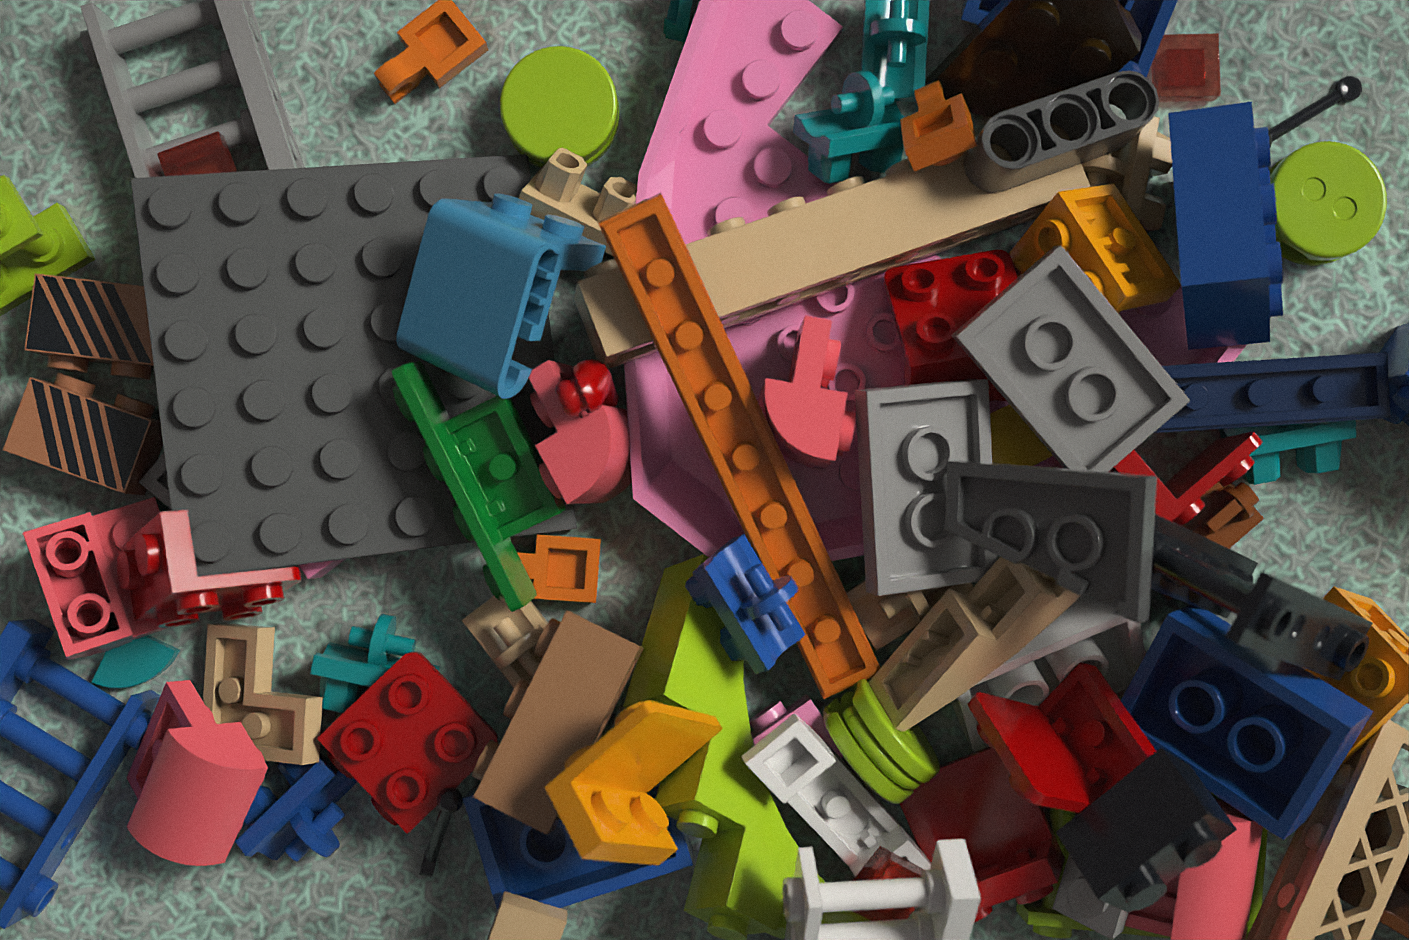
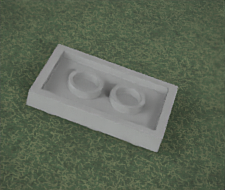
(1070, 365)
(903, 461)

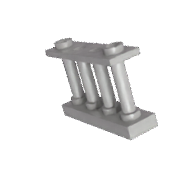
(243, 65)

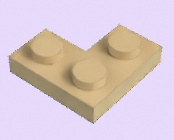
(240, 691)

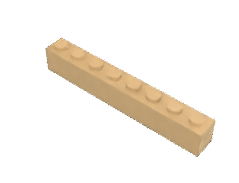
(822, 245)

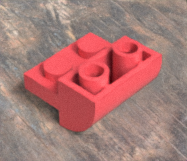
(803, 417)
(589, 452)
(81, 578)
(192, 780)
(1213, 897)

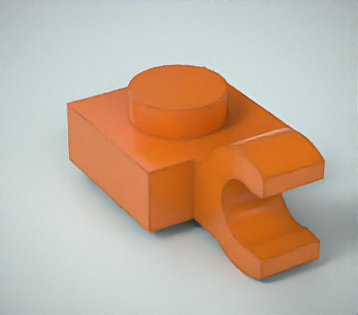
(436, 44)
(938, 130)
(564, 568)

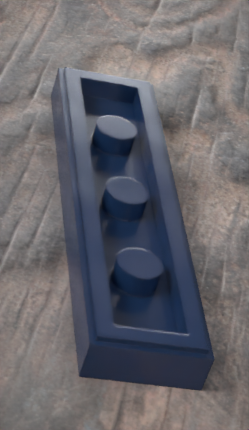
(1281, 391)

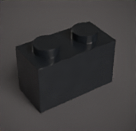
(1146, 832)

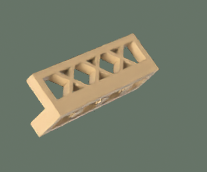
(1324, 846)

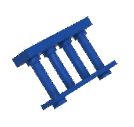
(25, 660)

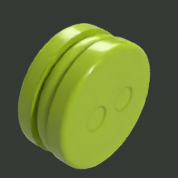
(557, 102)
(1326, 202)
(883, 757)

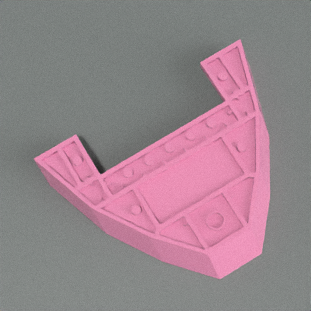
(725, 162)

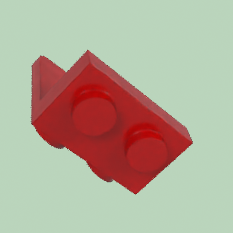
(937, 299)
(1180, 496)
(165, 585)
(408, 740)
(1067, 745)
(1004, 835)

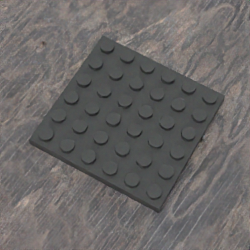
(279, 350)

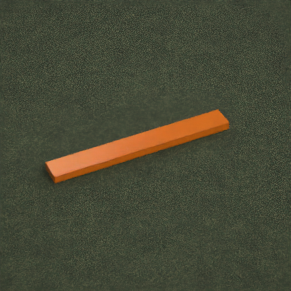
(738, 438)

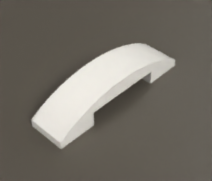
(828, 795)

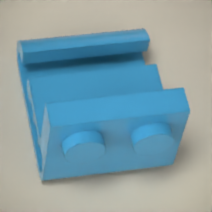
(483, 282)

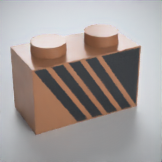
(90, 322)
(84, 435)

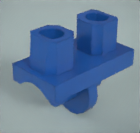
(749, 604)
(300, 817)

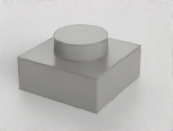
(1081, 904)

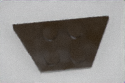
(1036, 51)

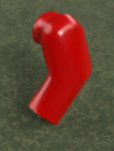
(588, 389)

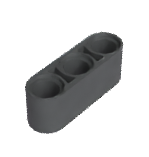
(1079, 111)

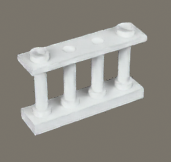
(944, 893)

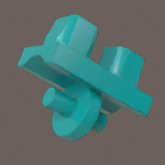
(896, 44)
(859, 121)
(1316, 447)
(348, 669)

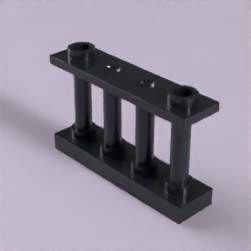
(1270, 612)

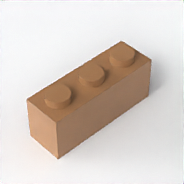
(554, 717)

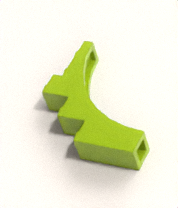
(714, 792)

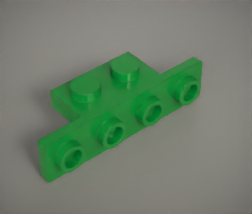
(489, 471)

